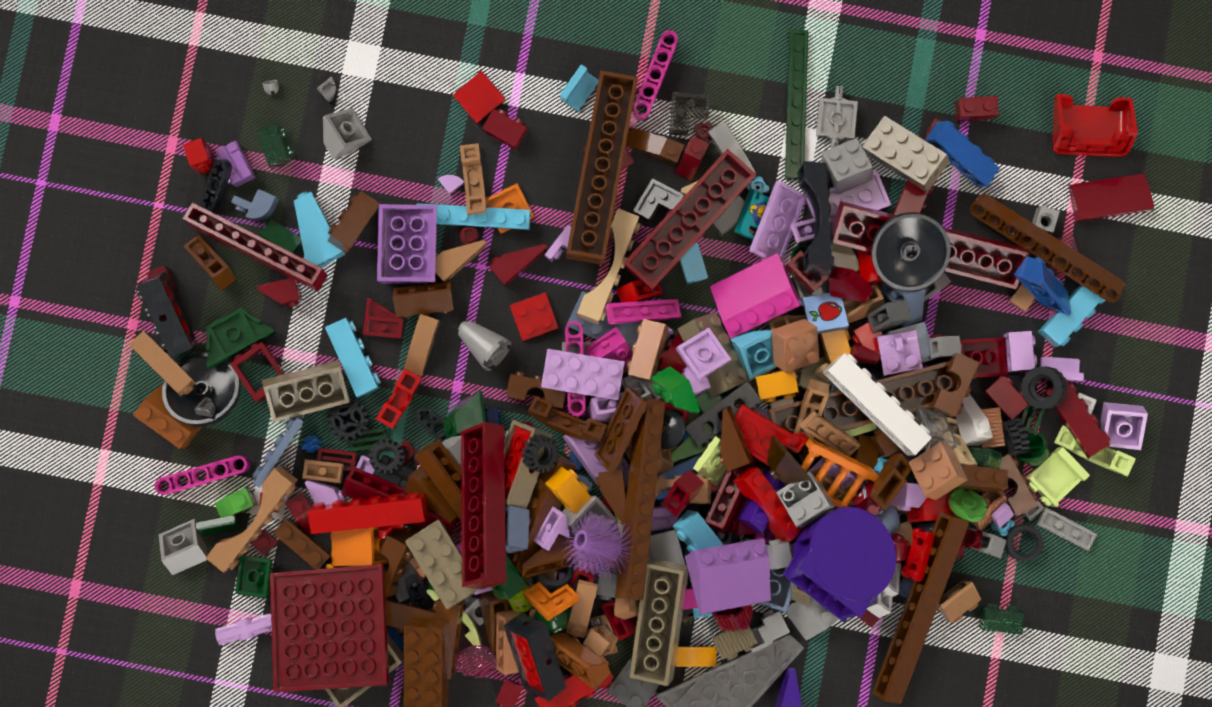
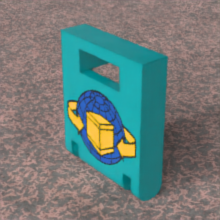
(751, 213)

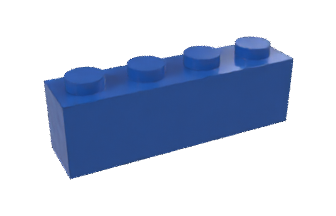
(963, 154)

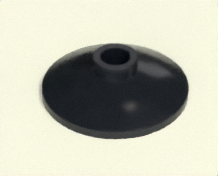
(674, 430)

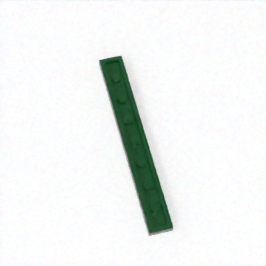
(796, 102)

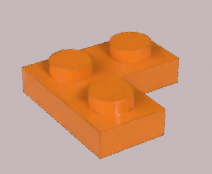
(550, 604)

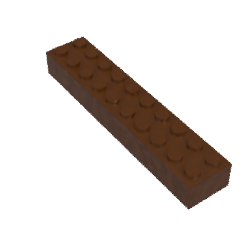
(601, 168)
(910, 389)

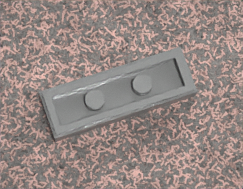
(1066, 529)

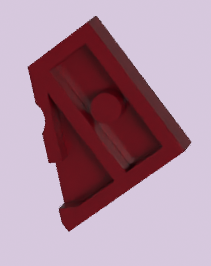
(381, 321)

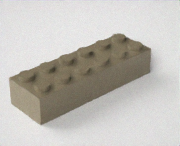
(659, 622)

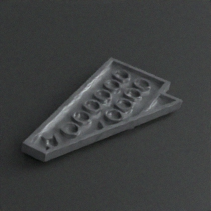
(736, 681)

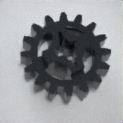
(345, 428)

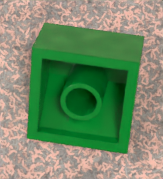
(675, 389)

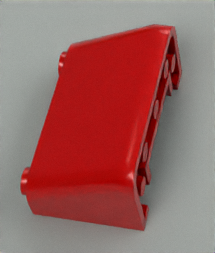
(1093, 128)

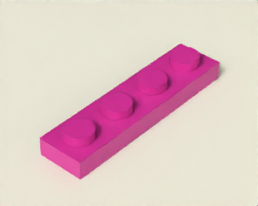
(637, 311)

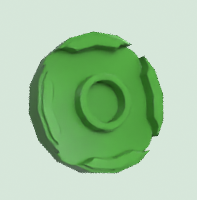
(967, 505)

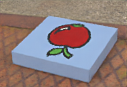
(825, 312)

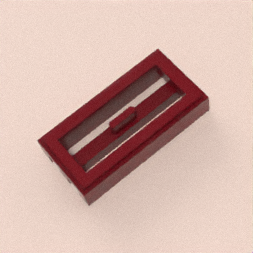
(353, 454)

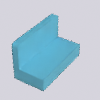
(579, 88)
(693, 266)

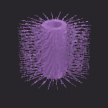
(597, 545)

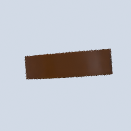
(565, 423)

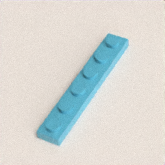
(493, 218)

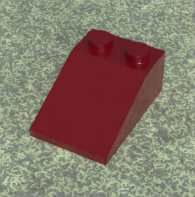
(990, 354)

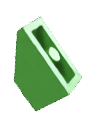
(236, 503)

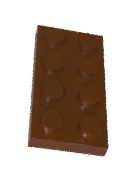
(620, 429)

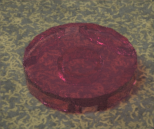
(476, 661)

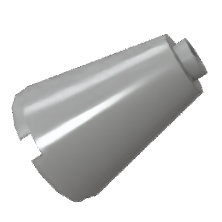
(484, 344)

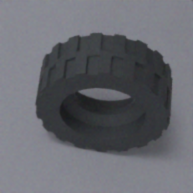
(1059, 387)

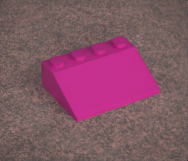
(755, 296)

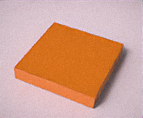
(509, 199)

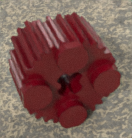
(734, 618)

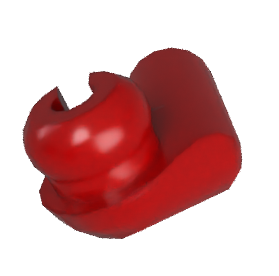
(383, 531)

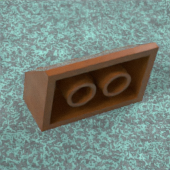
(156, 416)
(580, 659)

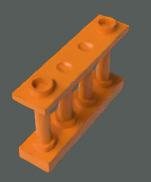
(847, 464)

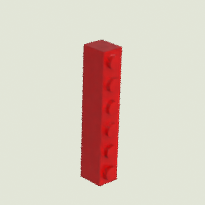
(368, 513)

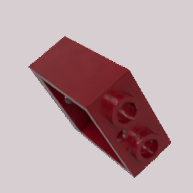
(260, 395)

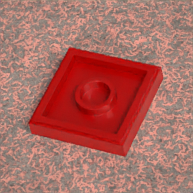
(479, 97)

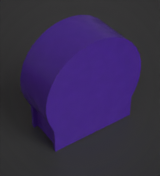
(843, 561)

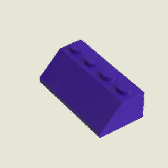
(753, 515)

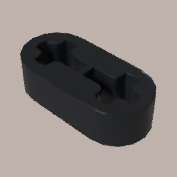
(413, 591)

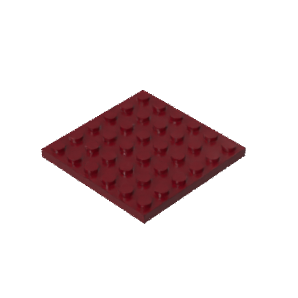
(329, 628)

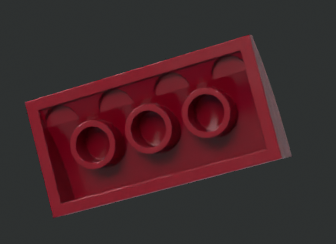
(1110, 197)

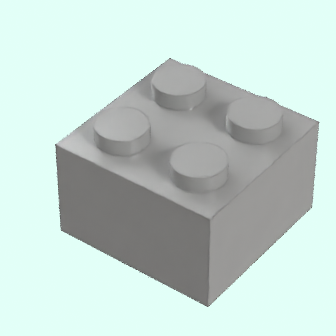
(847, 165)

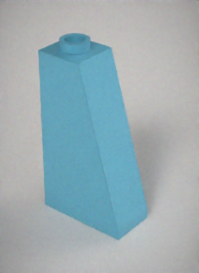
(314, 231)

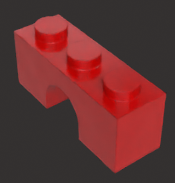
(400, 399)

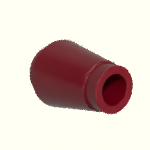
(864, 354)

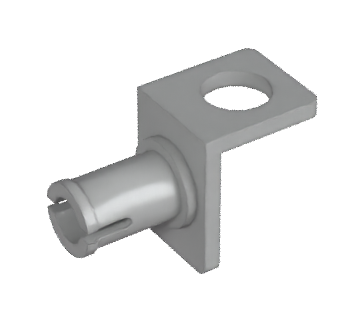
(471, 604)

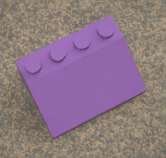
(406, 244)
(730, 575)

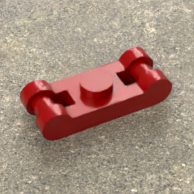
(918, 554)

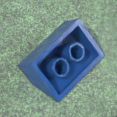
(1043, 285)

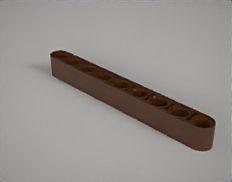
(1047, 248)

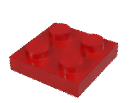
(534, 317)

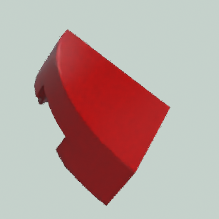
(795, 441)

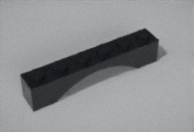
(813, 182)

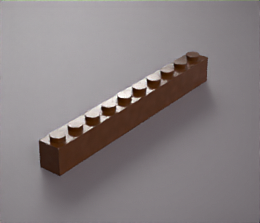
(640, 502)
(920, 610)

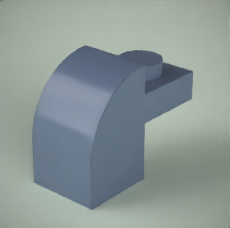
(260, 208)

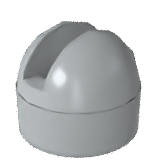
(271, 85)

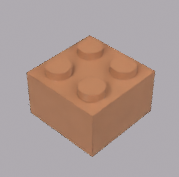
(795, 345)
(938, 471)

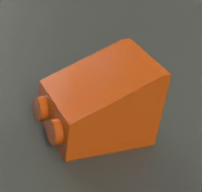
(357, 547)

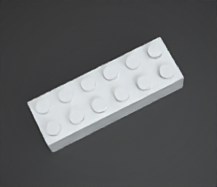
(877, 405)

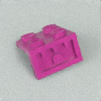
(611, 346)

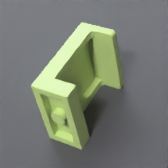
(1056, 477)

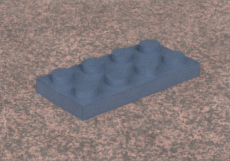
(594, 331)
(272, 457)

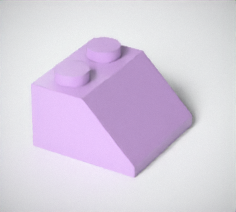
(1124, 425)

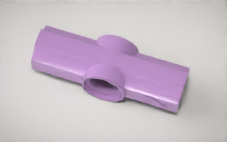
(244, 629)

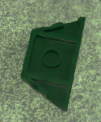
(233, 335)

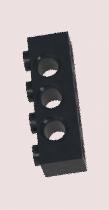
(695, 428)

